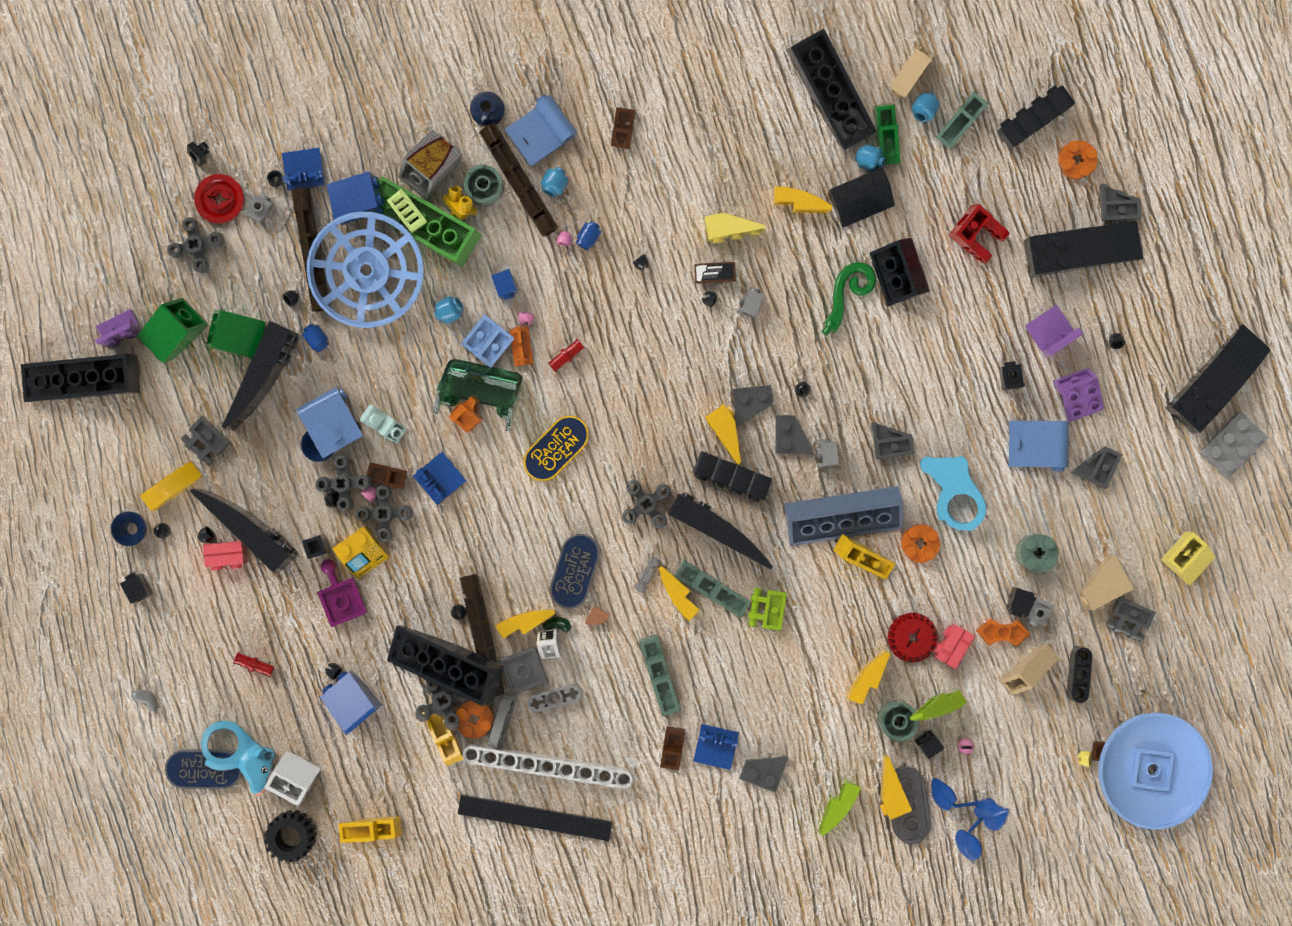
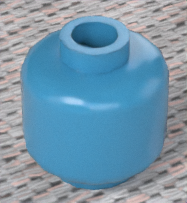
(925, 107)
(870, 158)
(554, 182)
(448, 309)

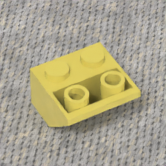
(1188, 557)

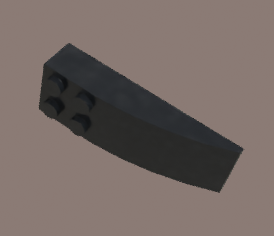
(831, 89)
(1082, 248)
(262, 373)
(80, 378)
(1218, 380)
(706, 521)
(251, 531)
(446, 664)

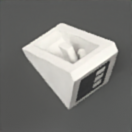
(548, 644)

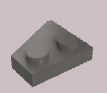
(1118, 205)
(750, 402)
(790, 436)
(891, 442)
(1099, 467)
(764, 772)

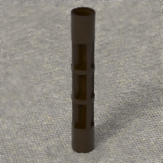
(518, 180)
(307, 233)
(479, 620)

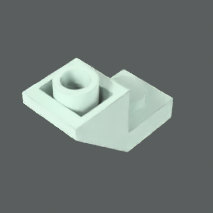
(383, 423)

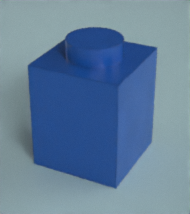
(504, 285)

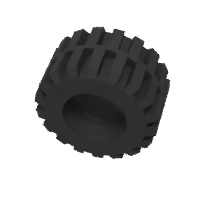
(279, 847)

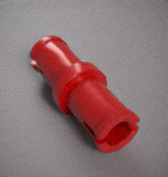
(566, 355)
(253, 664)

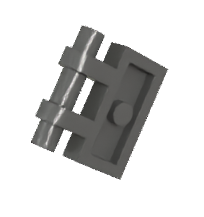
(209, 436)
(1132, 613)

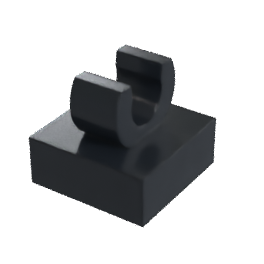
(198, 153)

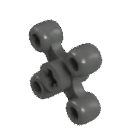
(193, 237)
(337, 483)
(641, 496)
(376, 513)
(436, 708)

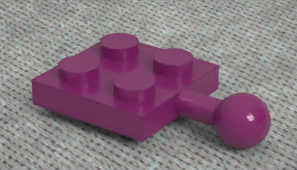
(342, 599)

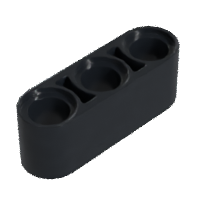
(1084, 682)

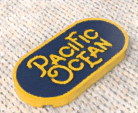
(556, 448)

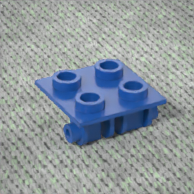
(303, 169)
(439, 478)
(716, 746)

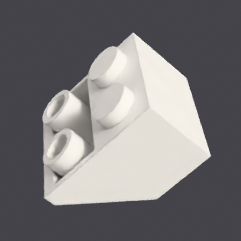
(292, 778)

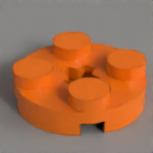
(1067, 163)
(929, 536)
(484, 723)

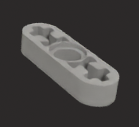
(539, 696)
(502, 720)

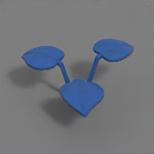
(986, 810)

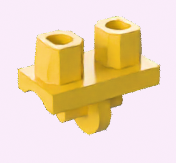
(459, 204)

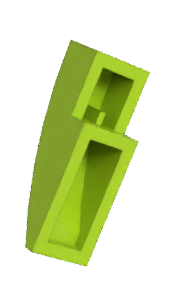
(939, 706)
(839, 806)

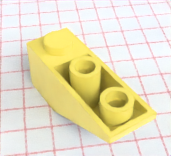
(728, 226)

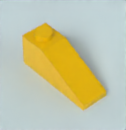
(724, 427)
(863, 557)
(892, 794)

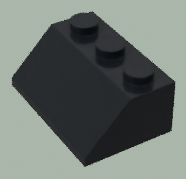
(862, 197)
(899, 271)

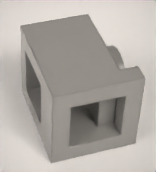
(261, 214)
(751, 302)
(827, 453)
(1039, 604)

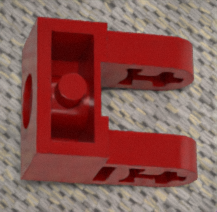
(970, 224)

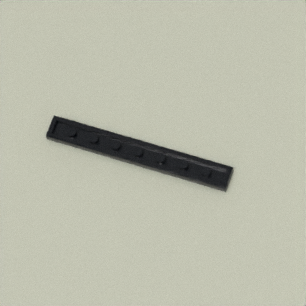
(535, 817)

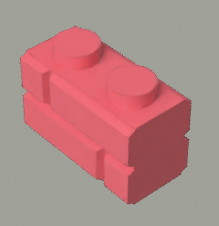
(224, 554)
(953, 646)

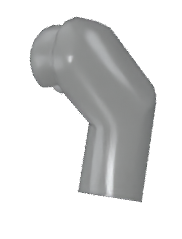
(145, 697)

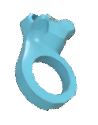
(954, 478)
(251, 758)

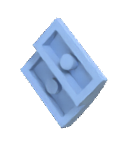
(487, 341)

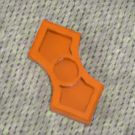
(1012, 632)

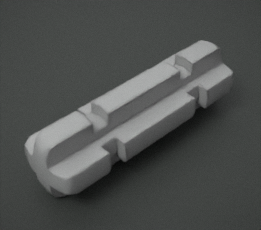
(647, 574)

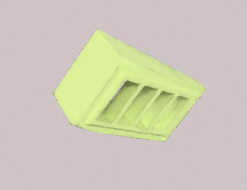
(400, 200)

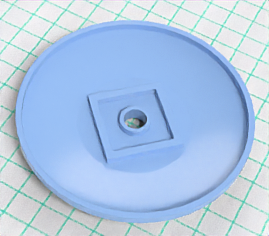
(1180, 776)

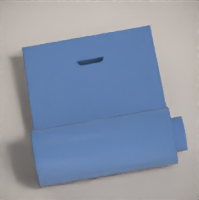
(543, 129)
(329, 422)
(1041, 444)

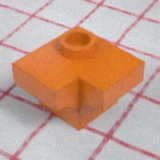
(467, 414)

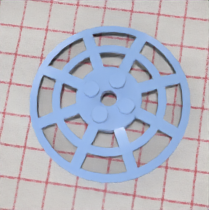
(352, 269)

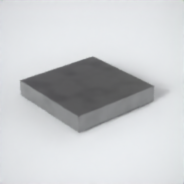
(523, 670)

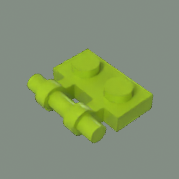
(773, 610)

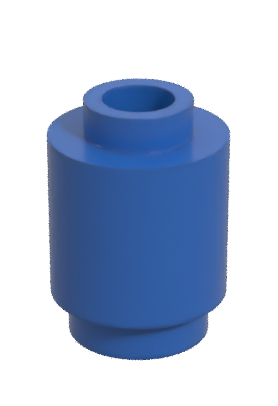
(588, 235)
(315, 337)

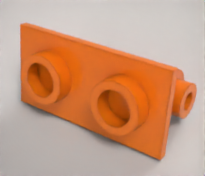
(521, 346)

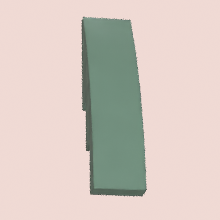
(712, 588)
(659, 675)

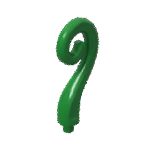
(836, 317)

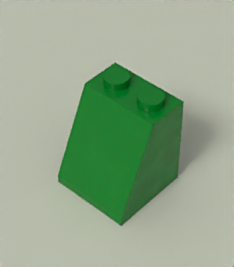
(171, 329)
(235, 333)

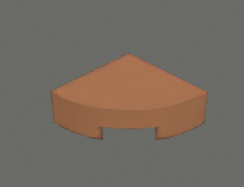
(597, 616)

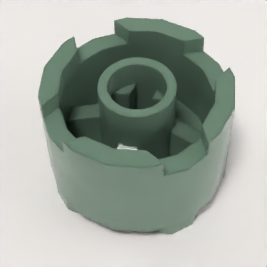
(478, 175)
(1045, 560)
(887, 717)

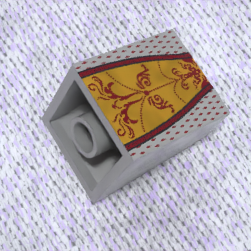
(429, 164)

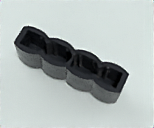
(1036, 117)
(732, 475)

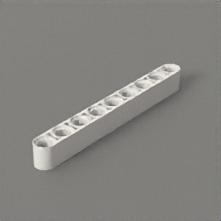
(557, 762)

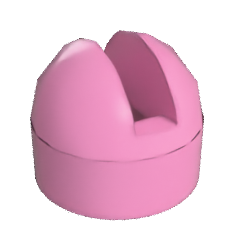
(564, 239)
(525, 317)
(369, 493)
(965, 742)

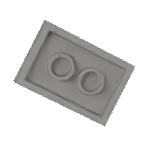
(1233, 445)

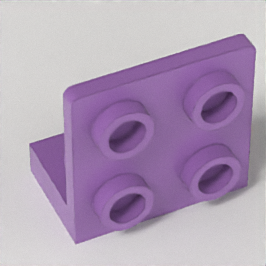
(118, 328)
(1052, 331)
(1080, 394)

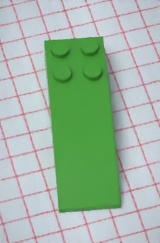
(441, 231)

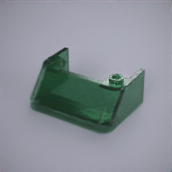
(489, 385)

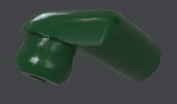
(557, 622)

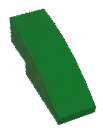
(887, 132)

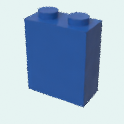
(355, 194)

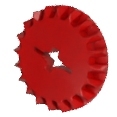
(212, 187)
(909, 624)

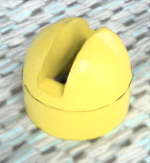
(1086, 758)

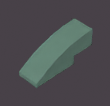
(962, 120)

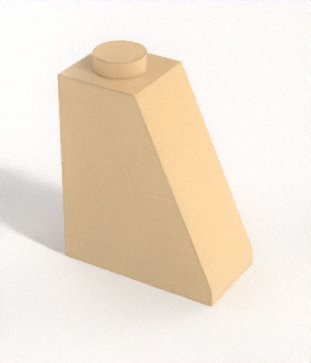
(911, 72)
(1105, 584)
(1030, 670)

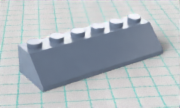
(844, 514)

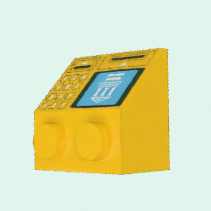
(360, 552)

